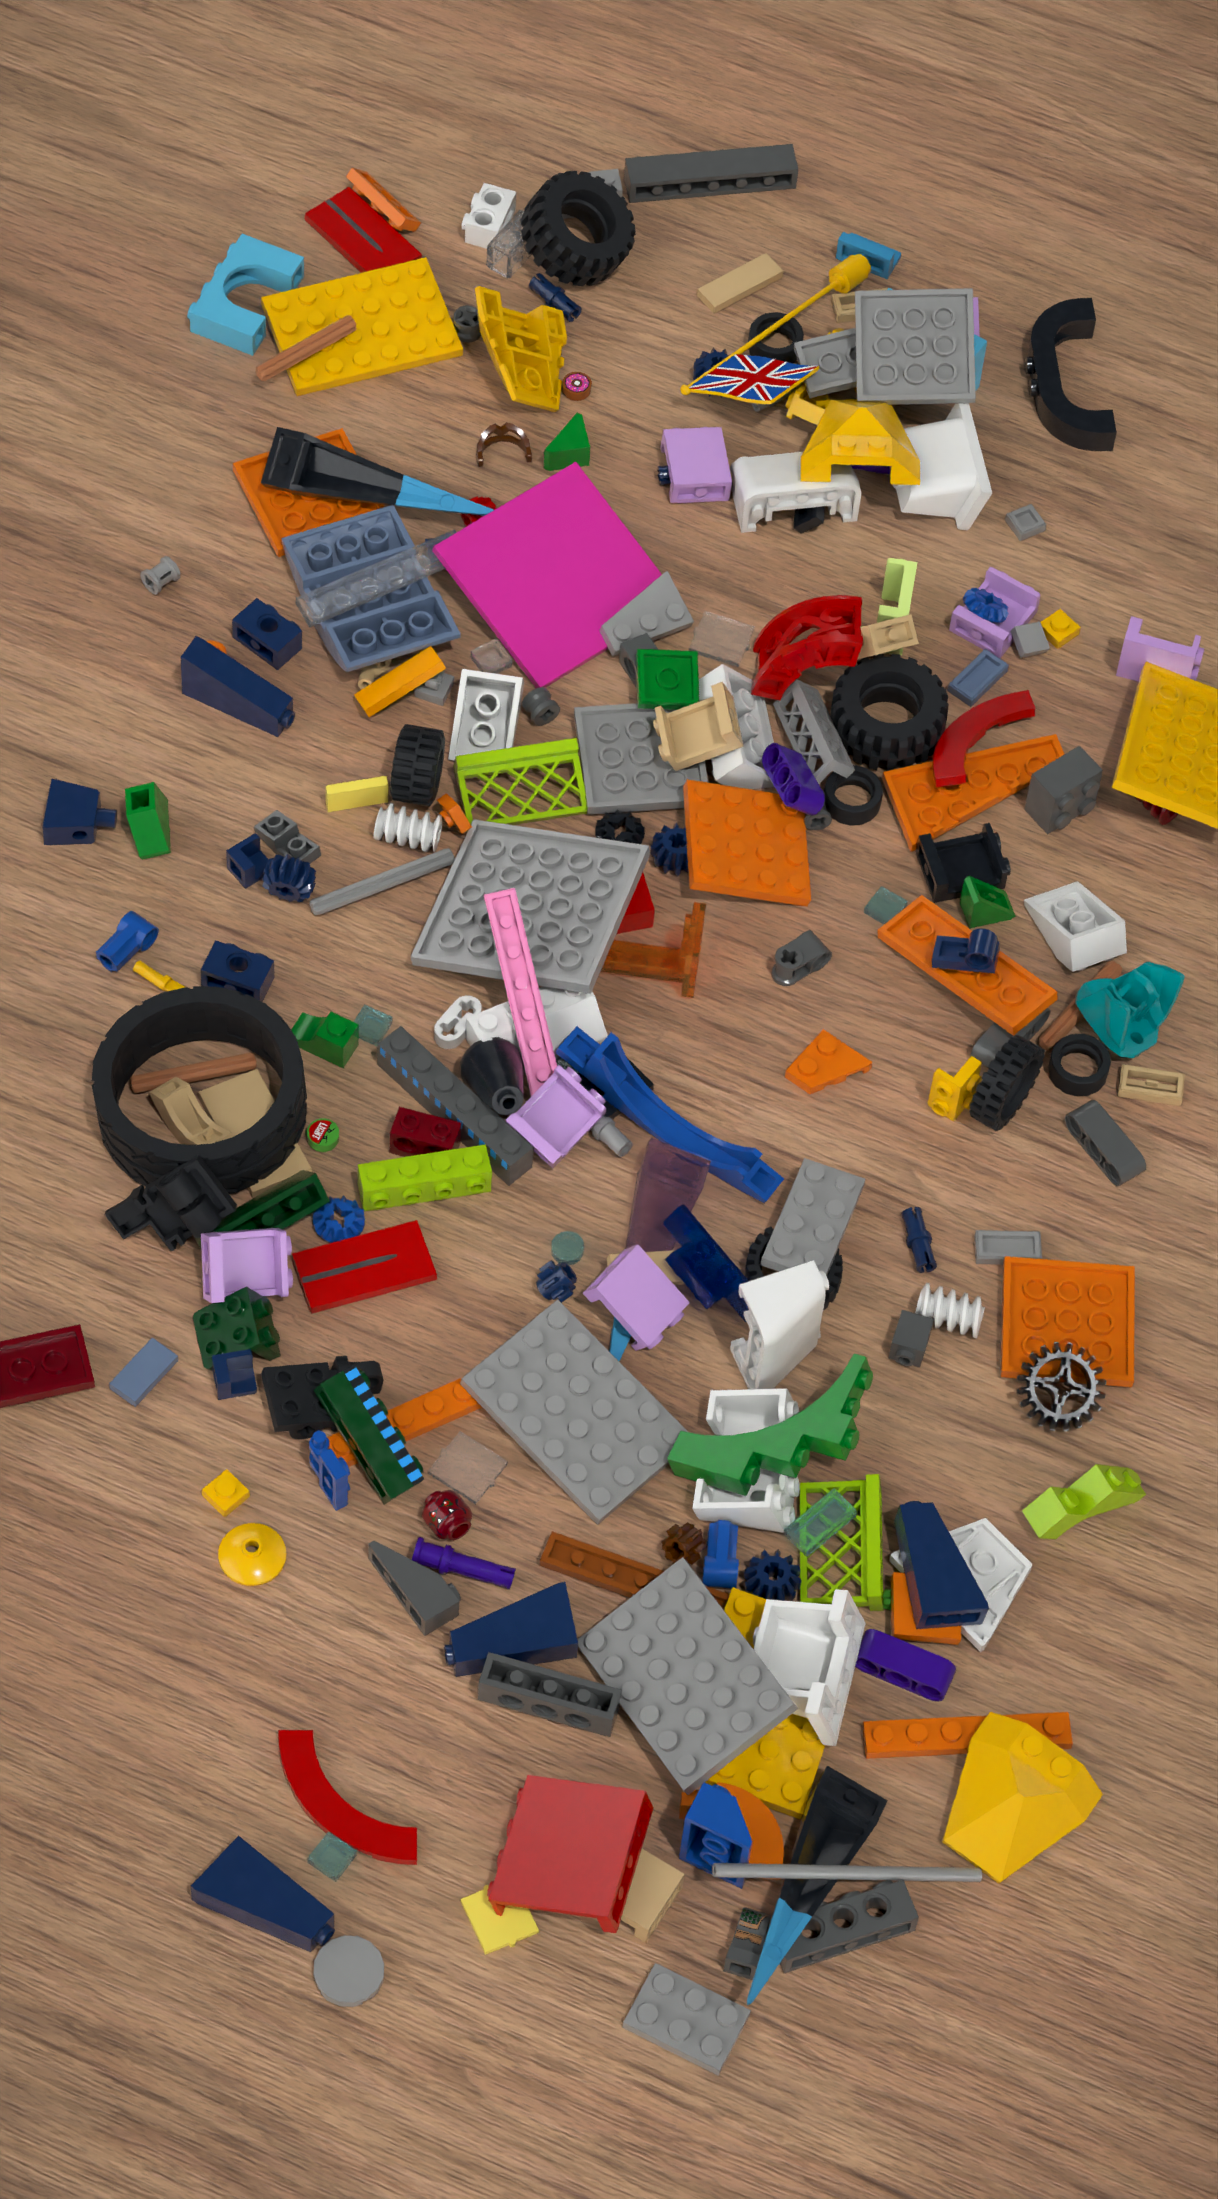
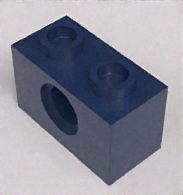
(267, 633)
(226, 959)

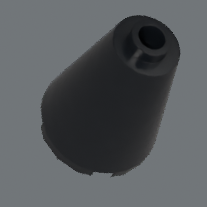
(495, 1074)

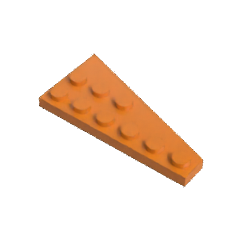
(990, 778)

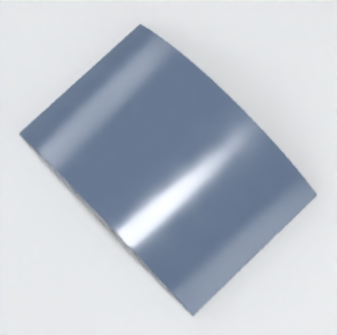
(385, 626)

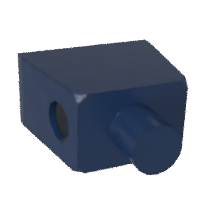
(74, 814)

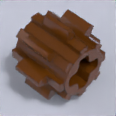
(684, 1543)

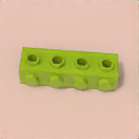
(424, 1178)

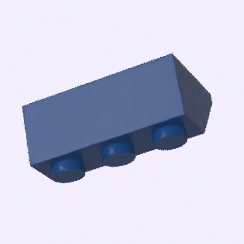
(715, 1832)

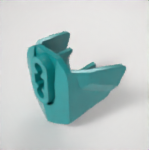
(1130, 1007)

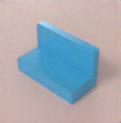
(879, 256)

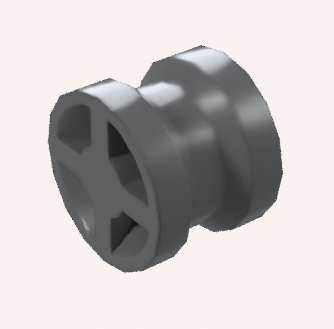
(467, 323)
(540, 705)

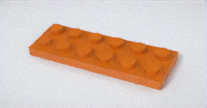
(1006, 997)

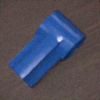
(132, 935)
(721, 1564)

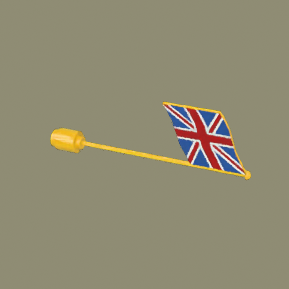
(767, 379)

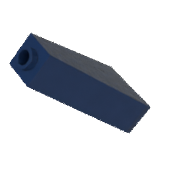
(233, 688)
(935, 1571)
(529, 1631)
(263, 1897)

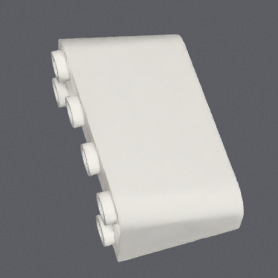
(772, 1497)

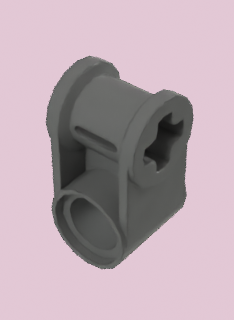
(799, 959)

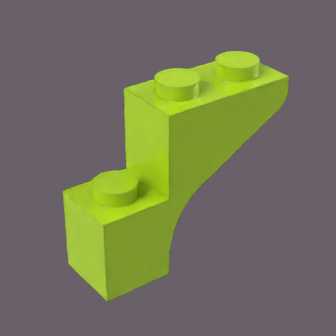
(1094, 1493)

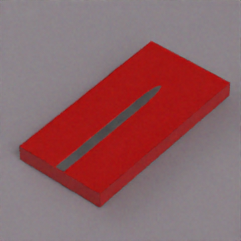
(360, 232)
(364, 1266)

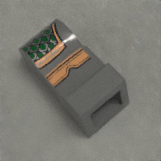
(747, 1943)

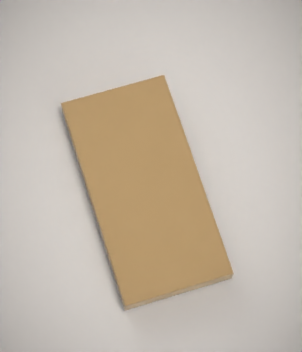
(237, 1107)

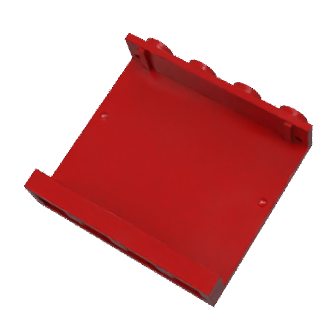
(572, 1849)

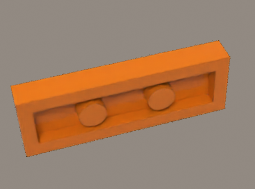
(382, 200)

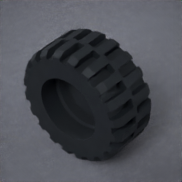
(596, 207)
(895, 682)

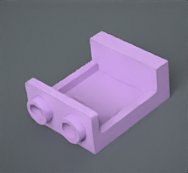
(697, 464)
(995, 636)
(1165, 654)
(558, 1115)
(245, 1259)
(638, 1296)

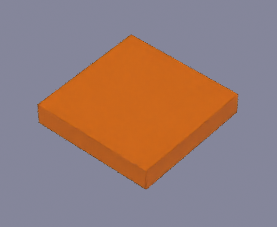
(903, 1621)

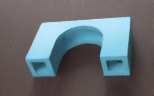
(246, 263)

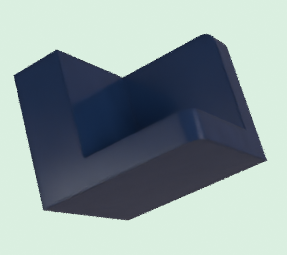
(247, 861)
(234, 1374)

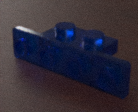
(703, 1263)

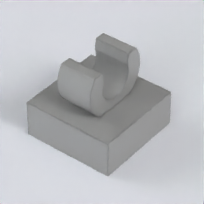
(436, 689)

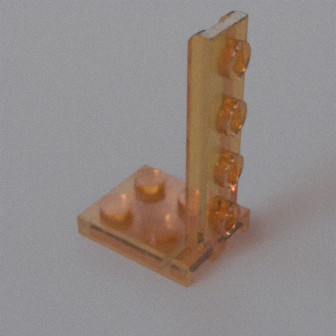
(659, 961)

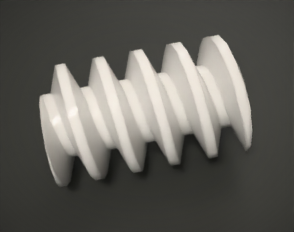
(407, 827)
(951, 1310)

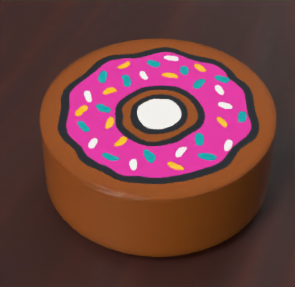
(576, 386)

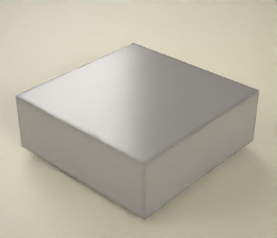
(1025, 522)
(1030, 639)

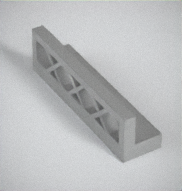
(816, 725)

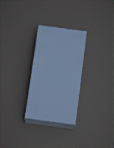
(978, 677)
(143, 1372)

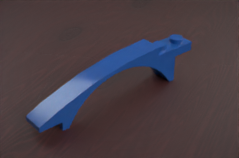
(624, 1089)

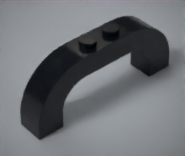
(1065, 421)

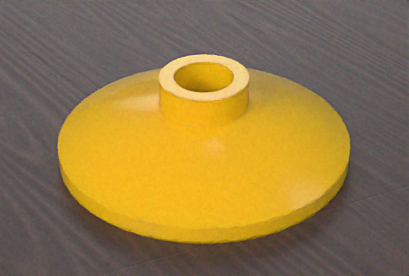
(252, 1567)

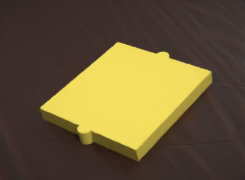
(495, 1930)

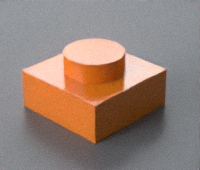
(452, 814)

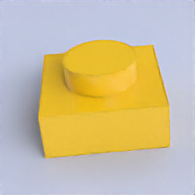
(1060, 628)
(225, 1493)

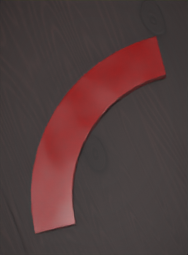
(972, 726)
(332, 1812)

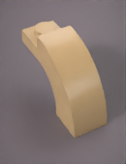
(185, 1115)

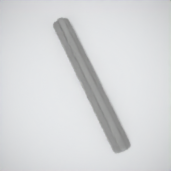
(382, 881)

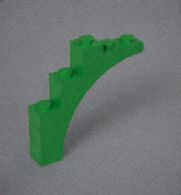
(783, 1448)

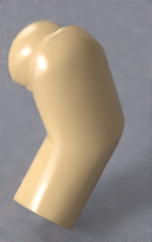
(372, 672)

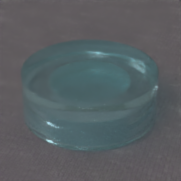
(567, 1247)

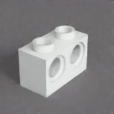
(489, 214)

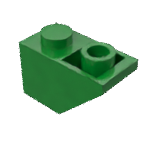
(148, 819)

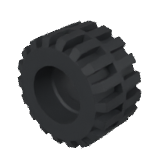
(417, 765)

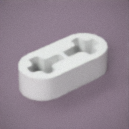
(452, 1018)

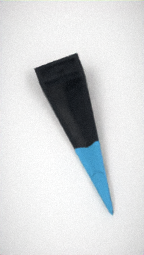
(319, 469)
(830, 1833)

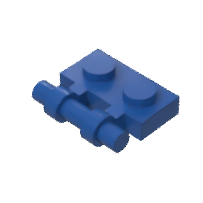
(330, 1470)

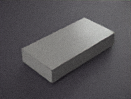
(995, 1245)

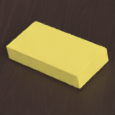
(357, 793)

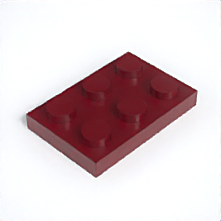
(44, 1366)

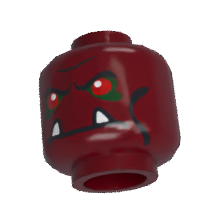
(447, 1515)

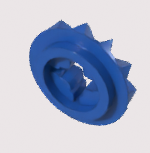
(986, 605)
(332, 1230)

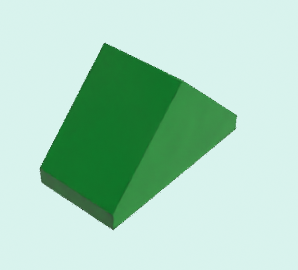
(568, 446)
(984, 903)

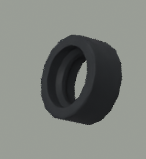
(791, 329)
(850, 814)
(1073, 1084)

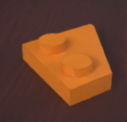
(825, 1063)

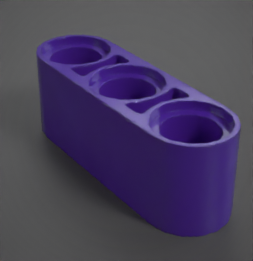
(793, 779)
(905, 1665)

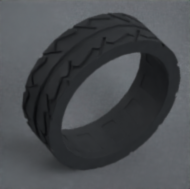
(197, 1016)

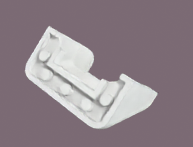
(775, 484)
(782, 1323)

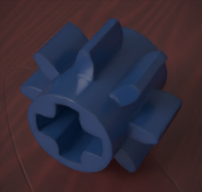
(556, 1281)

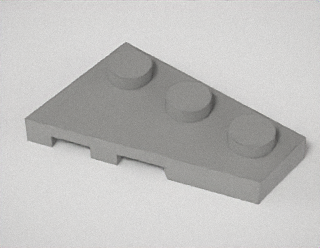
(654, 611)

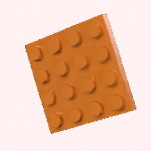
(289, 514)
(745, 844)
(1068, 1304)

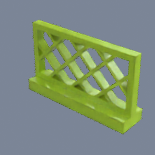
(517, 759)
(870, 1550)

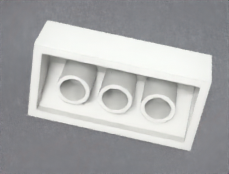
(743, 765)
(562, 1011)

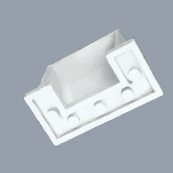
(950, 470)
(813, 1656)

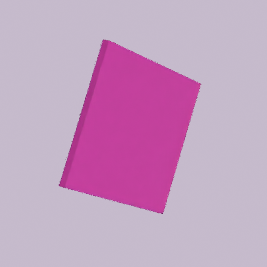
(549, 572)

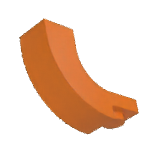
(761, 1824)

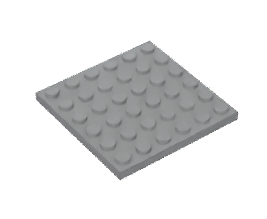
(567, 893)

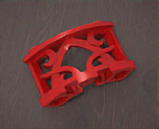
(831, 645)

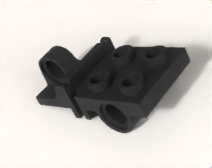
(175, 1205)
(293, 1399)

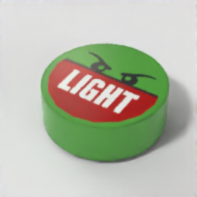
(323, 1135)

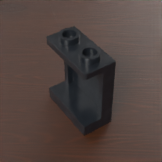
(951, 861)

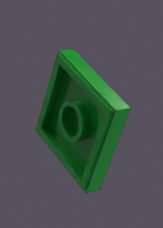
(667, 678)

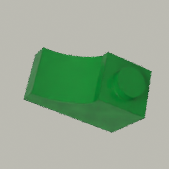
(327, 1037)

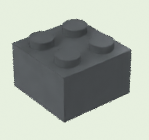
(1063, 790)

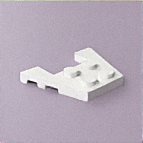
(996, 1568)

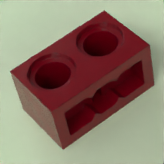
(422, 1133)

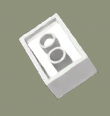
(485, 712)
(1078, 926)

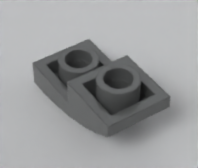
(284, 838)

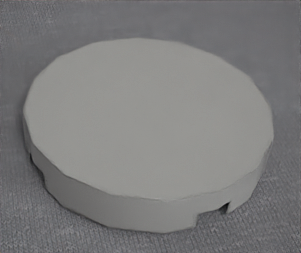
(348, 1971)

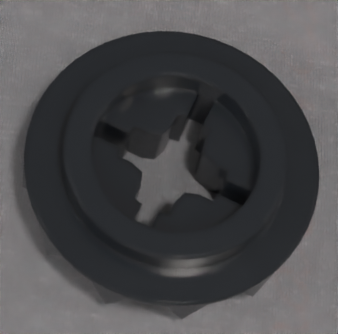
(633, 832)

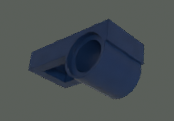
(974, 953)

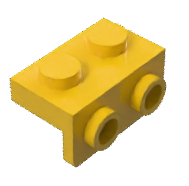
(953, 1094)

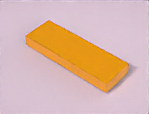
(399, 681)

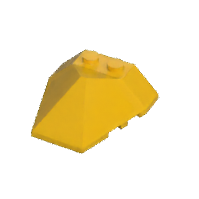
(524, 348)
(860, 436)
(1015, 1797)

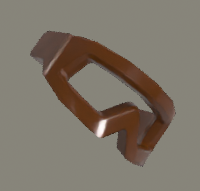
(524, 443)

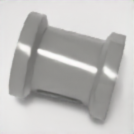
(160, 575)

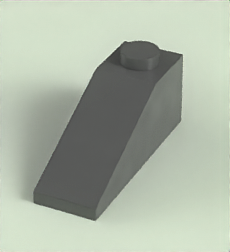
(417, 1588)

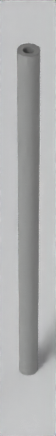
(846, 1872)

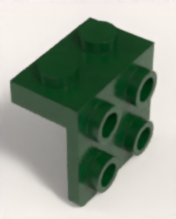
(237, 1325)

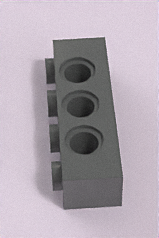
(549, 1694)
(865, 1930)

